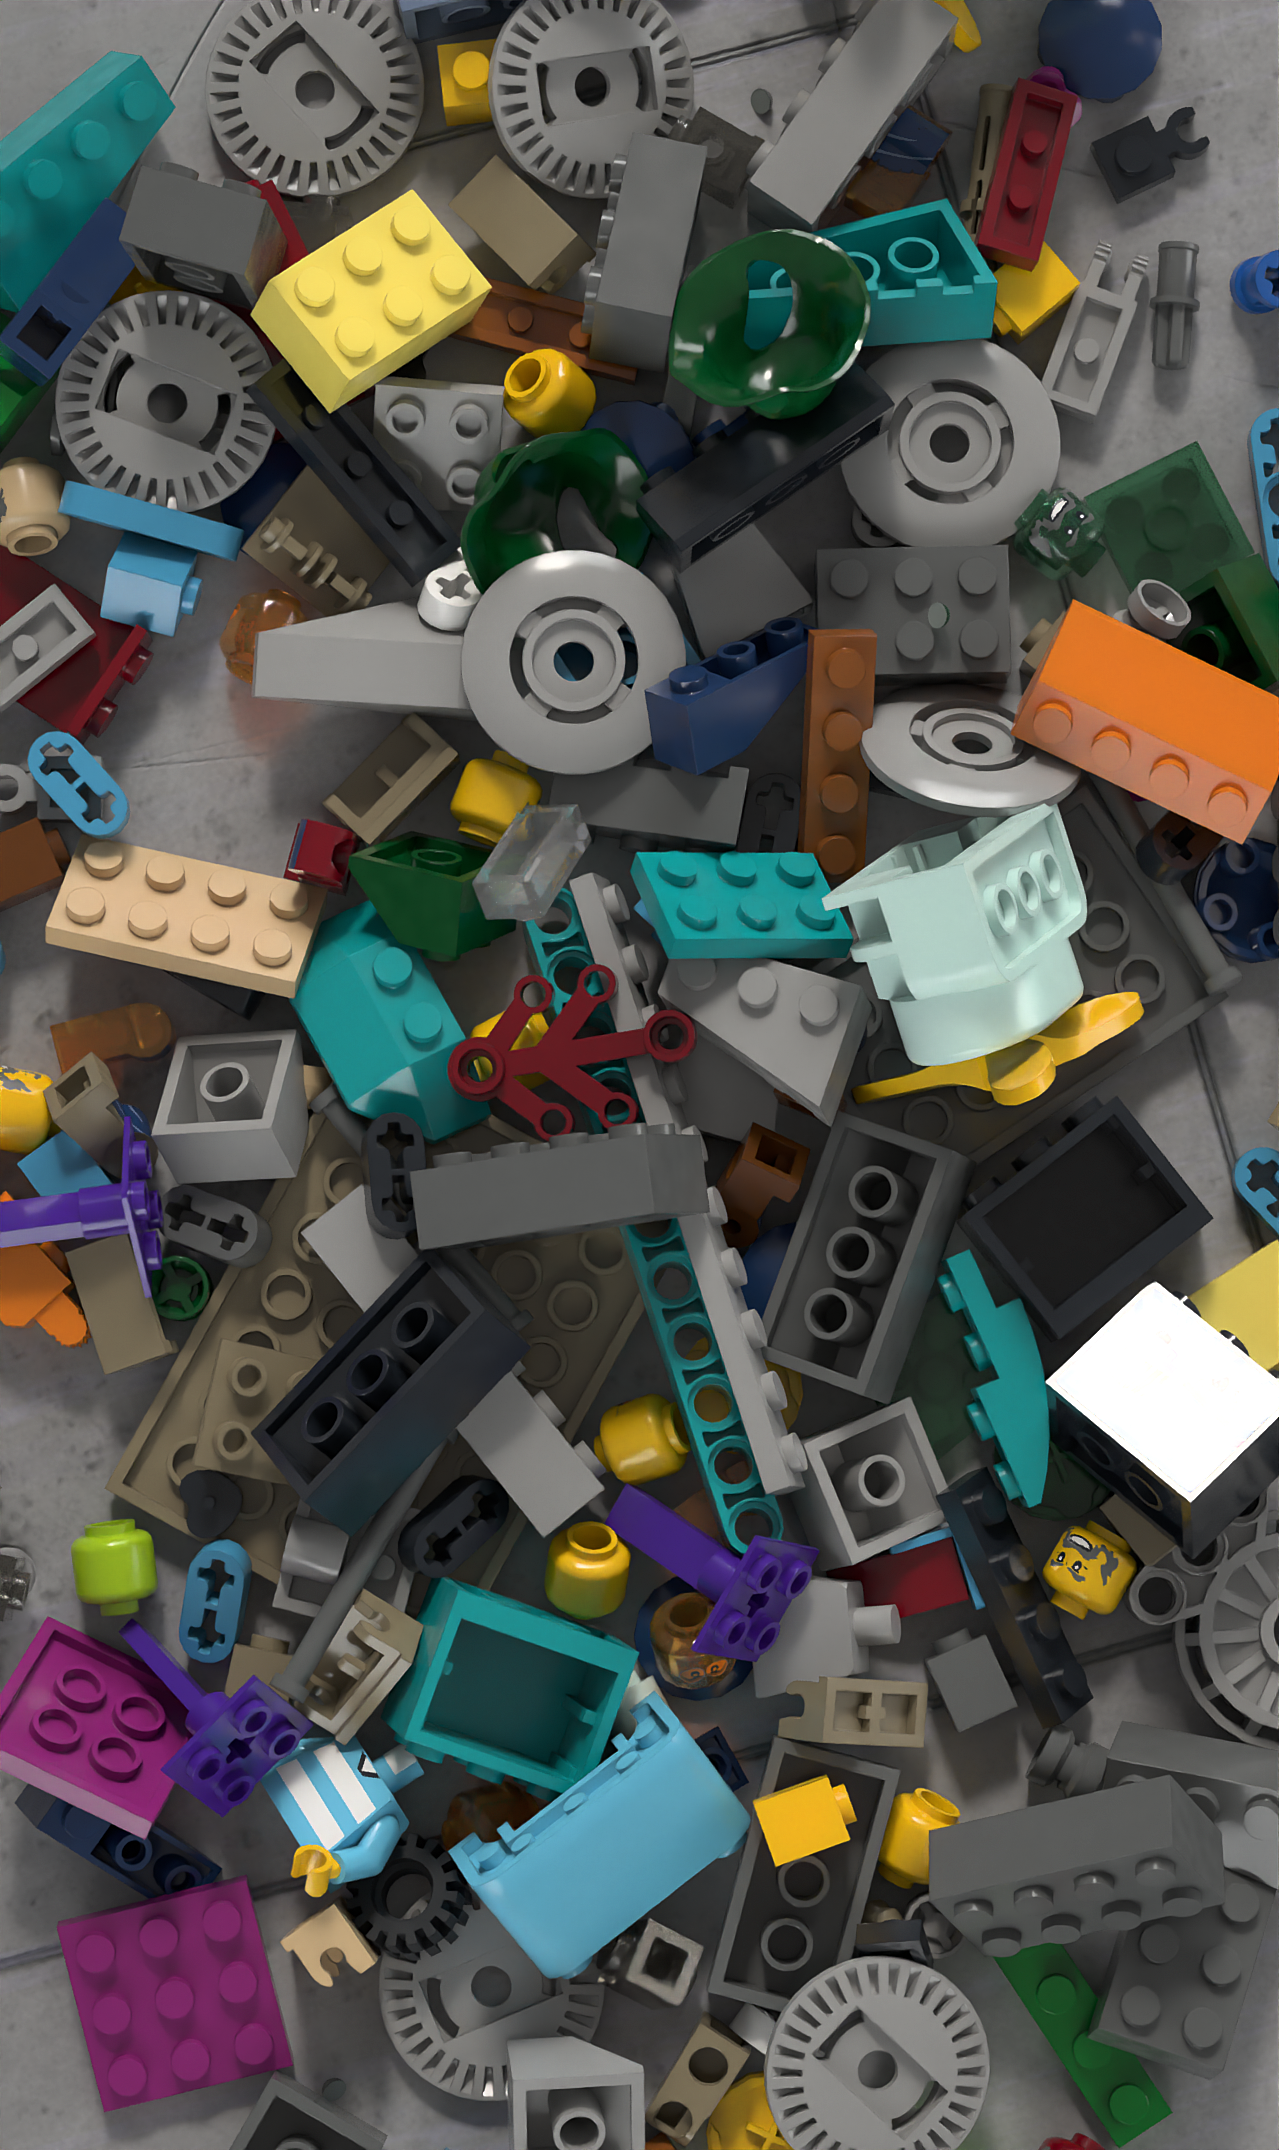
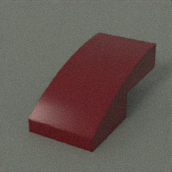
(910, 1579)

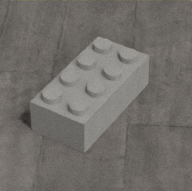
(849, 112)

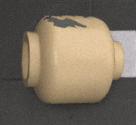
(30, 507)

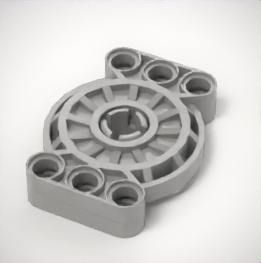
(1233, 1620)

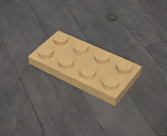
(187, 916)

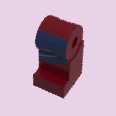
(321, 856)

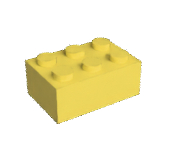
(370, 300)

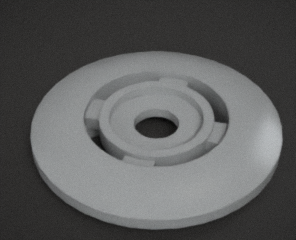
(564, 37)
(277, 137)
(175, 342)
(1008, 455)
(558, 602)
(916, 752)
(903, 2012)
(476, 2059)

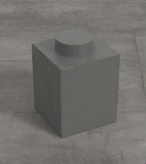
(969, 1679)

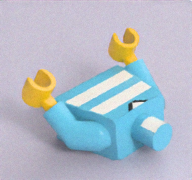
(340, 1808)

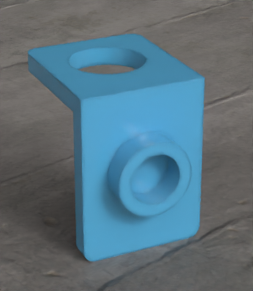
(936, 1535)

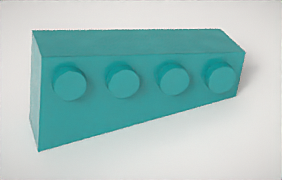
(67, 163)
(919, 274)

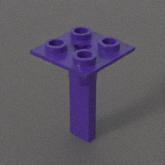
(97, 1212)
(747, 1591)
(232, 1737)

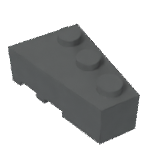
(658, 806)

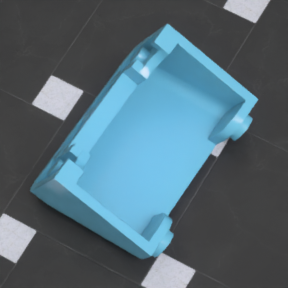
(607, 1845)

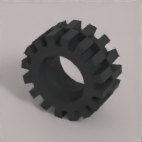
(431, 1925)

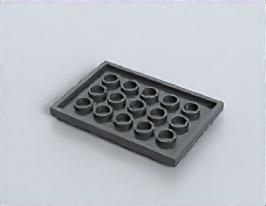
(1120, 948)

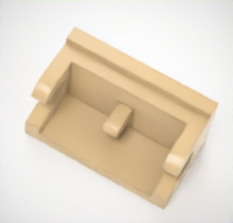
(326, 1938)

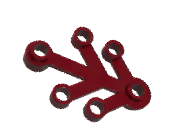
(560, 1054)

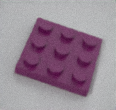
(91, 1727)
(175, 1993)

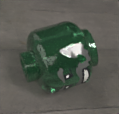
(1059, 534)

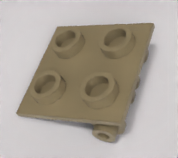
(317, 548)
(241, 1393)

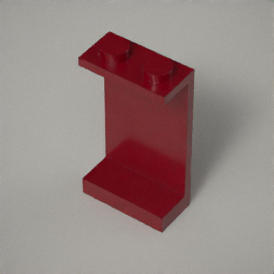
(82, 689)

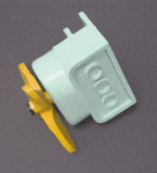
(977, 956)

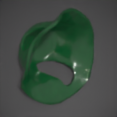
(809, 355)
(521, 496)

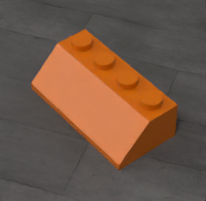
(1153, 721)

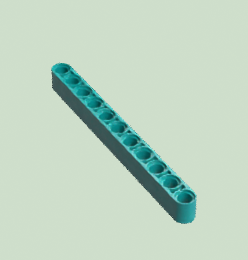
(650, 1255)

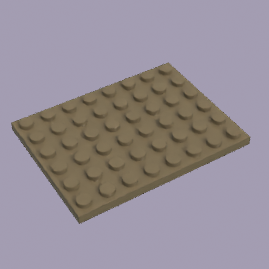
(294, 1304)

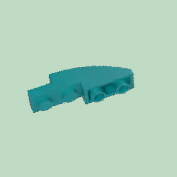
(1014, 1402)

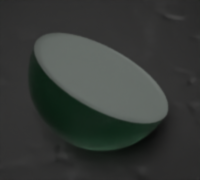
(938, 615)

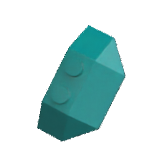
(383, 1025)

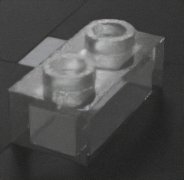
(532, 862)

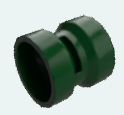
(175, 1284)

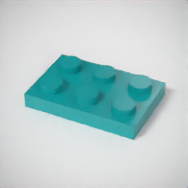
(740, 905)

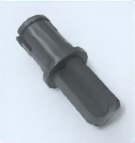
(1174, 304)

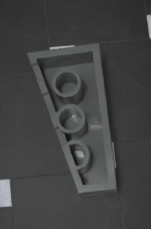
(1224, 1778)

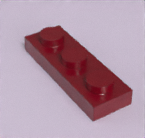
(1025, 174)

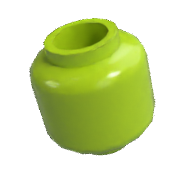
(114, 1566)

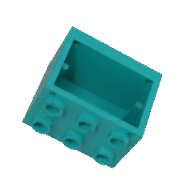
(508, 1689)

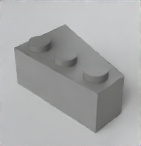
(776, 1020)

